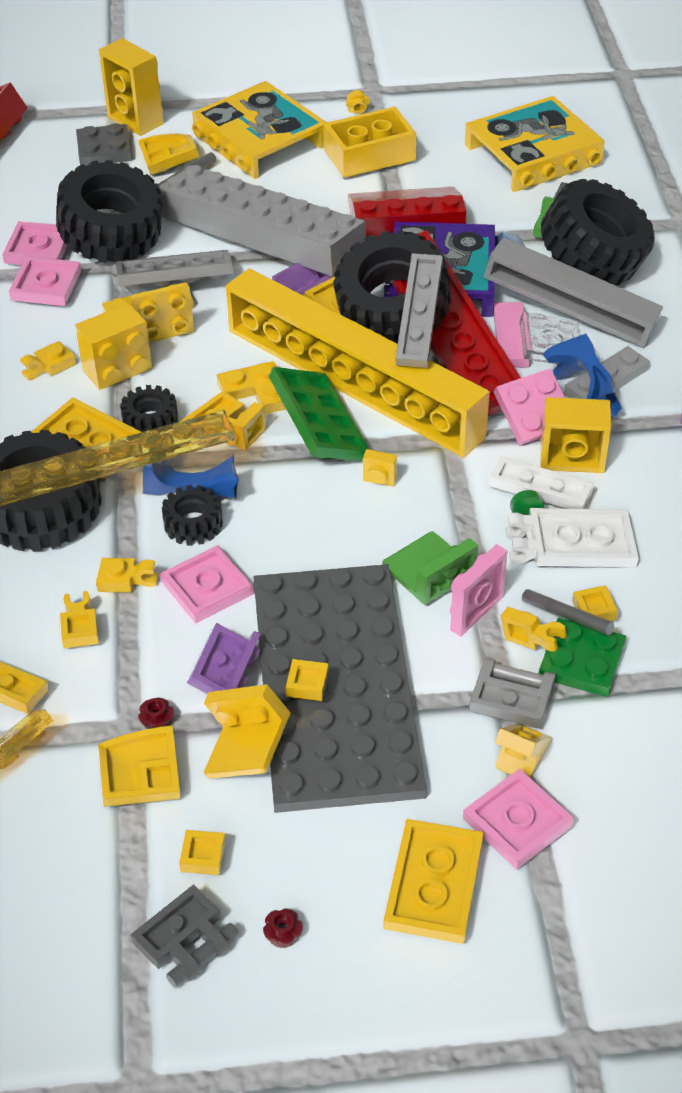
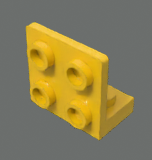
(165, 311)
(250, 733)

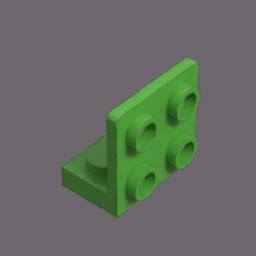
(431, 565)

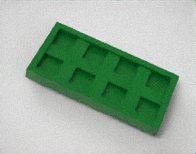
(318, 414)

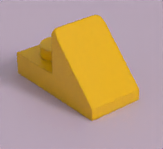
(520, 748)

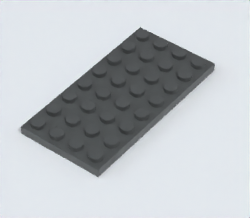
(363, 734)

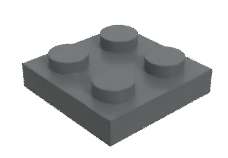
(103, 144)

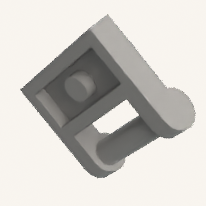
(509, 699)

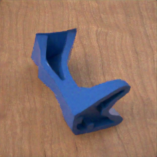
(579, 355)
(162, 479)

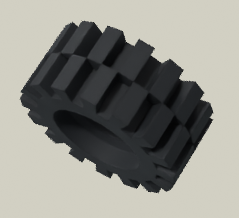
(149, 400)
(192, 528)

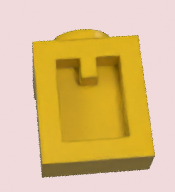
(248, 426)

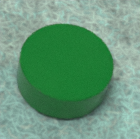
(524, 501)

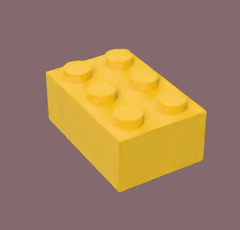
(131, 86)
(369, 141)

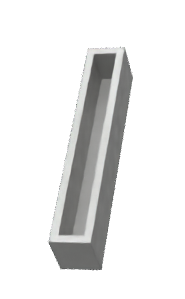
(573, 292)

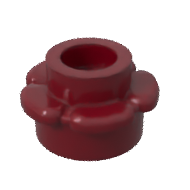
(156, 719)
(282, 936)

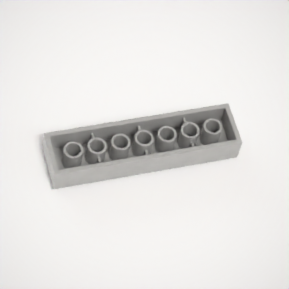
(261, 218)

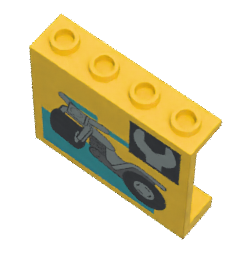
(255, 125)
(537, 141)

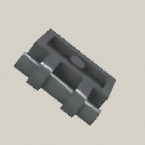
(176, 927)

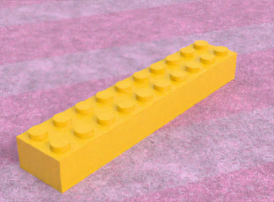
(358, 362)

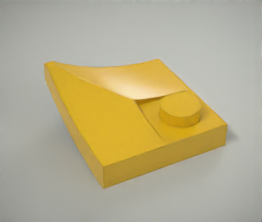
(167, 151)
(139, 767)

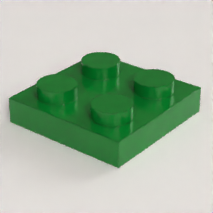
(584, 658)

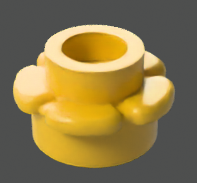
(357, 102)

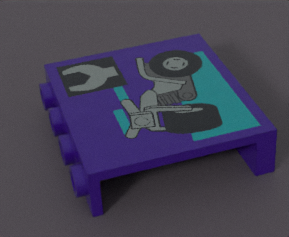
(467, 253)

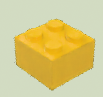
(114, 346)
(575, 434)

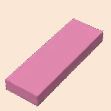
(508, 331)

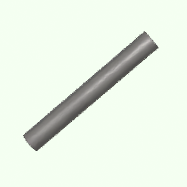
(568, 612)

